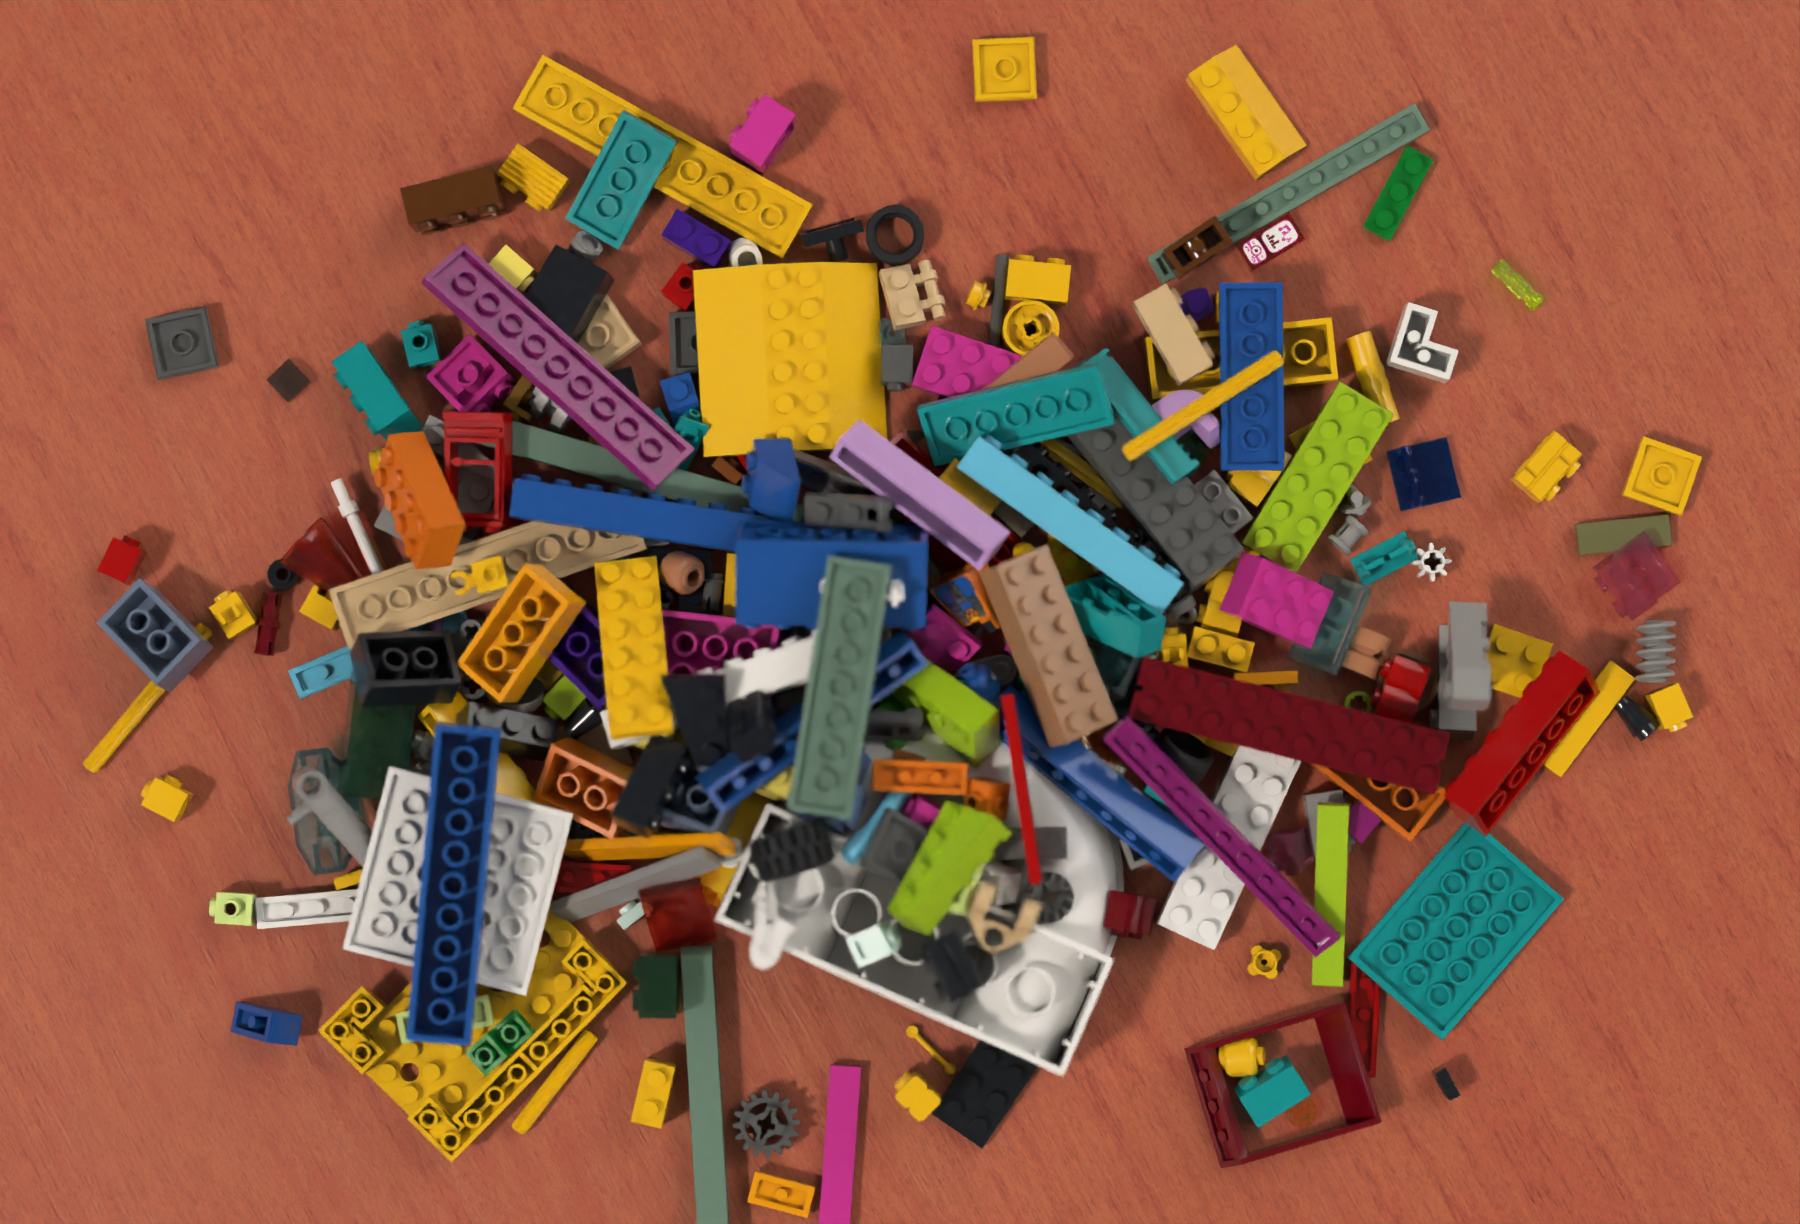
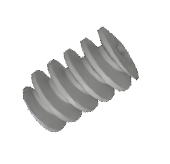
(1655, 651)

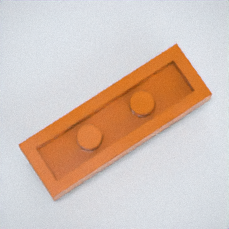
(919, 776)

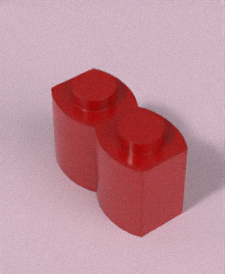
(1400, 689)

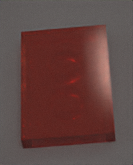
(677, 914)

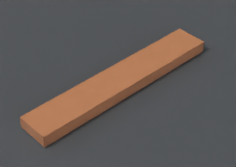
(1041, 360)

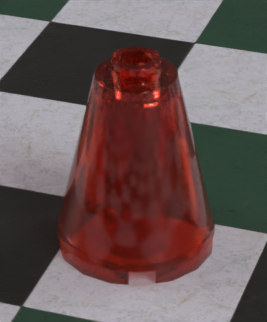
(321, 558)

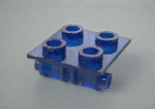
(1423, 474)

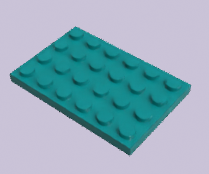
(1455, 929)

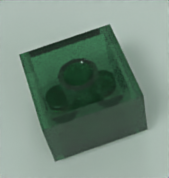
(657, 984)

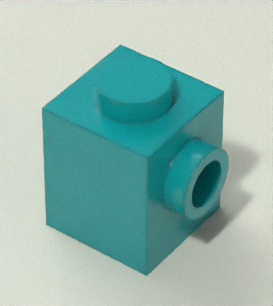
(421, 345)

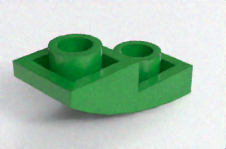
(500, 1042)

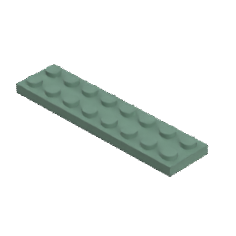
(839, 687)

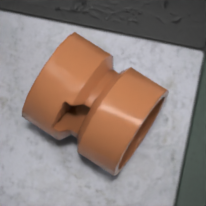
(1365, 653)

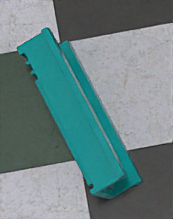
(1140, 416)

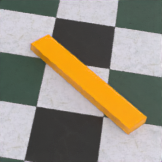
(642, 848)

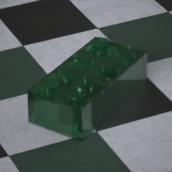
(372, 743)

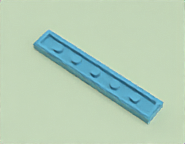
(337, 665)

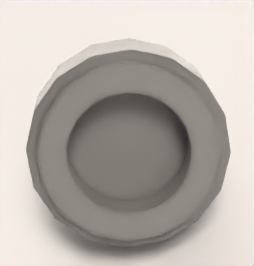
(586, 246)
(1181, 606)

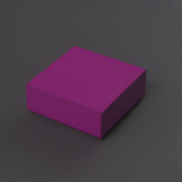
(1361, 821)

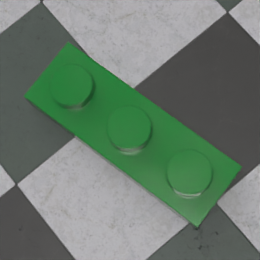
(1397, 193)

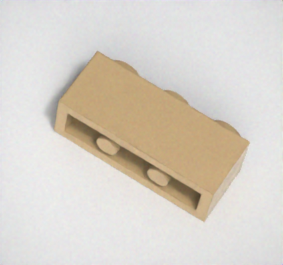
(1173, 333)

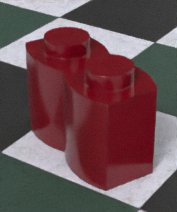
(1129, 914)

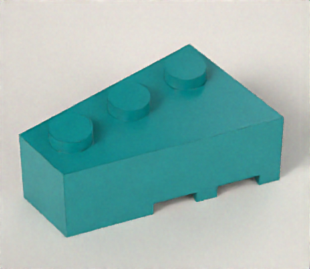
(374, 392)
(1116, 616)

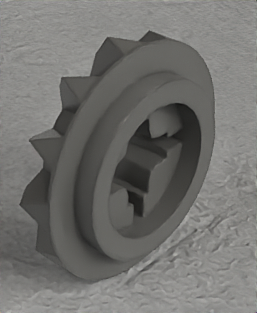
(1062, 903)

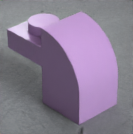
(1205, 427)

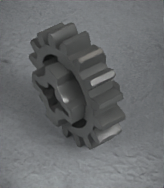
(752, 1118)

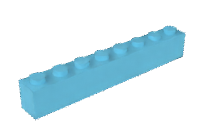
(1070, 524)

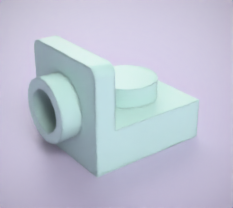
(630, 914)
(874, 943)

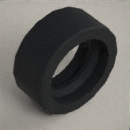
(889, 212)
(1186, 753)

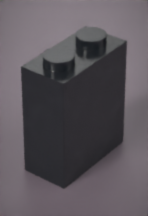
(569, 291)

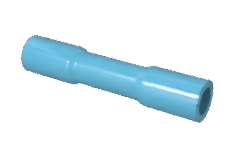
(856, 846)

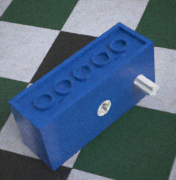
(786, 563)

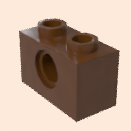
(1196, 247)

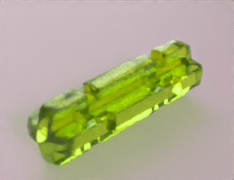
(1517, 284)

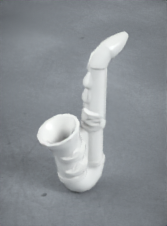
(767, 939)

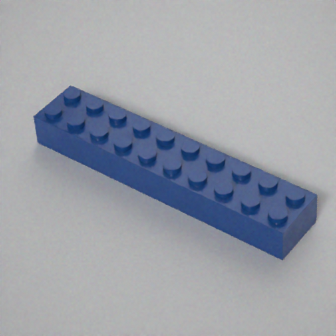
(453, 883)

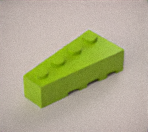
(953, 712)
(944, 865)

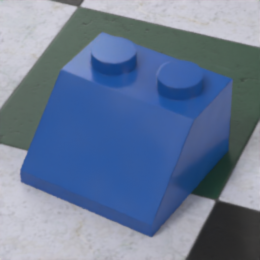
(772, 478)

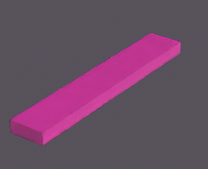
(840, 1144)

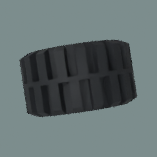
(792, 850)

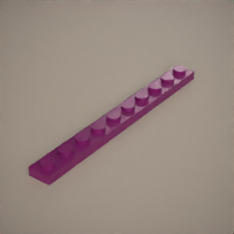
(1221, 836)

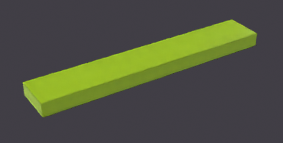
(1331, 888)

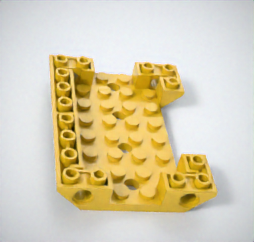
(451, 1095)

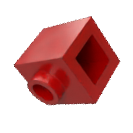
(680, 287)
(122, 559)

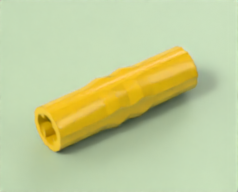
(1371, 371)

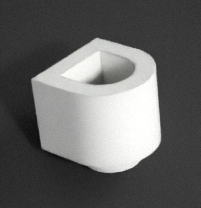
(743, 253)

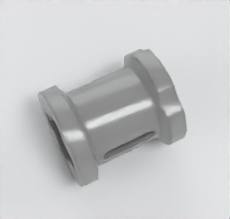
(1348, 535)

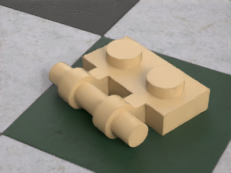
(903, 298)

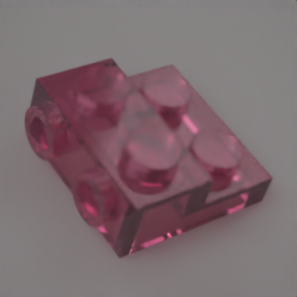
(1635, 576)

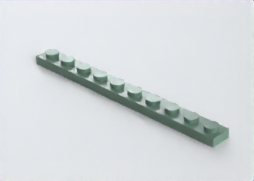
(1312, 179)

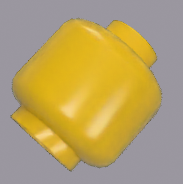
(1242, 1057)

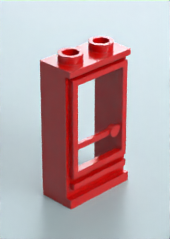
(481, 428)

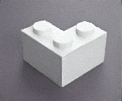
(1413, 350)

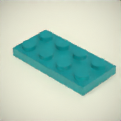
(621, 179)

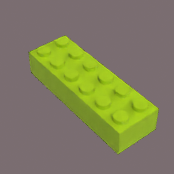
(1317, 477)

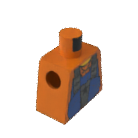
(965, 597)

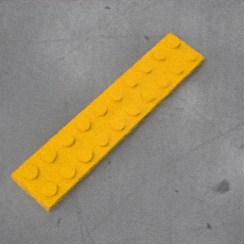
(694, 171)

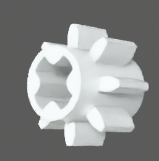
(1437, 555)

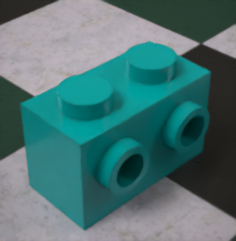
(1271, 1090)

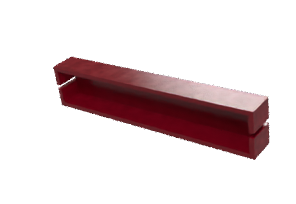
(1288, 725)

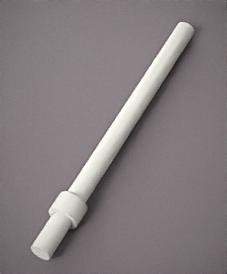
(349, 510)

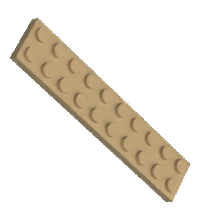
(413, 597)

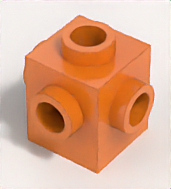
(988, 796)

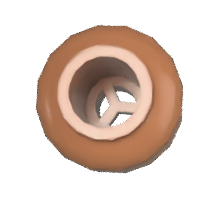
(681, 572)

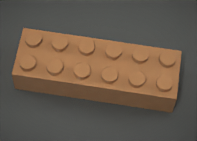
(1048, 646)

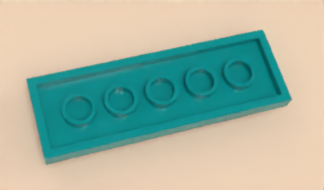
(1017, 412)

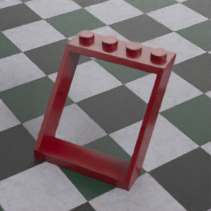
(1346, 1070)

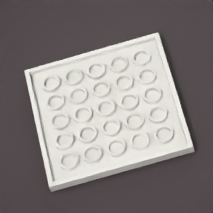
(520, 883)

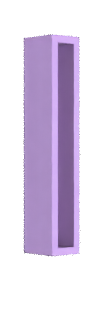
(919, 494)

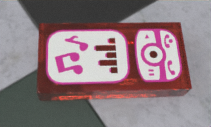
(1270, 242)

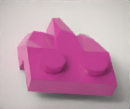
(944, 640)

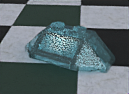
(313, 839)

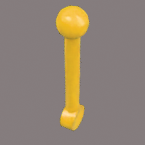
(912, 1032)

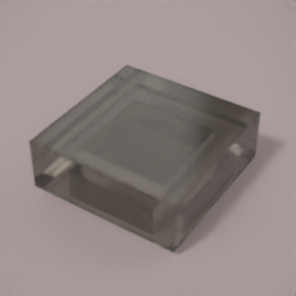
(288, 380)

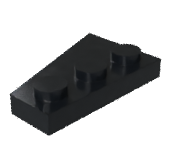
(701, 713)

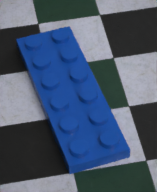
(1255, 417)

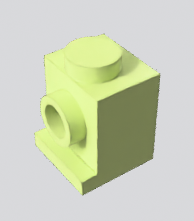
(245, 908)

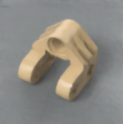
(1023, 925)

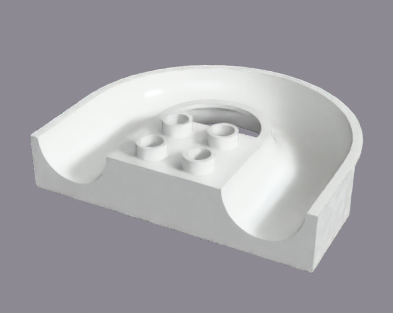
(1033, 991)

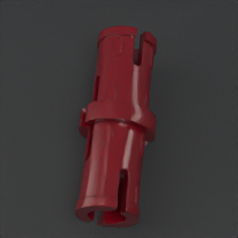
(268, 624)

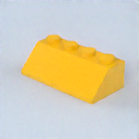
(1245, 111)

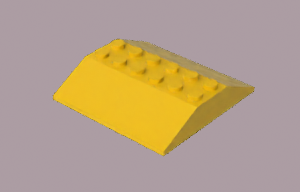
(788, 354)

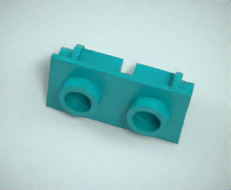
(691, 430)
(1384, 558)

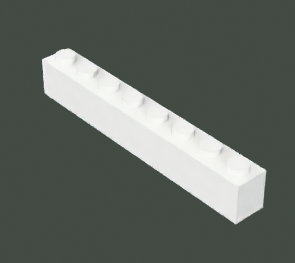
(767, 672)

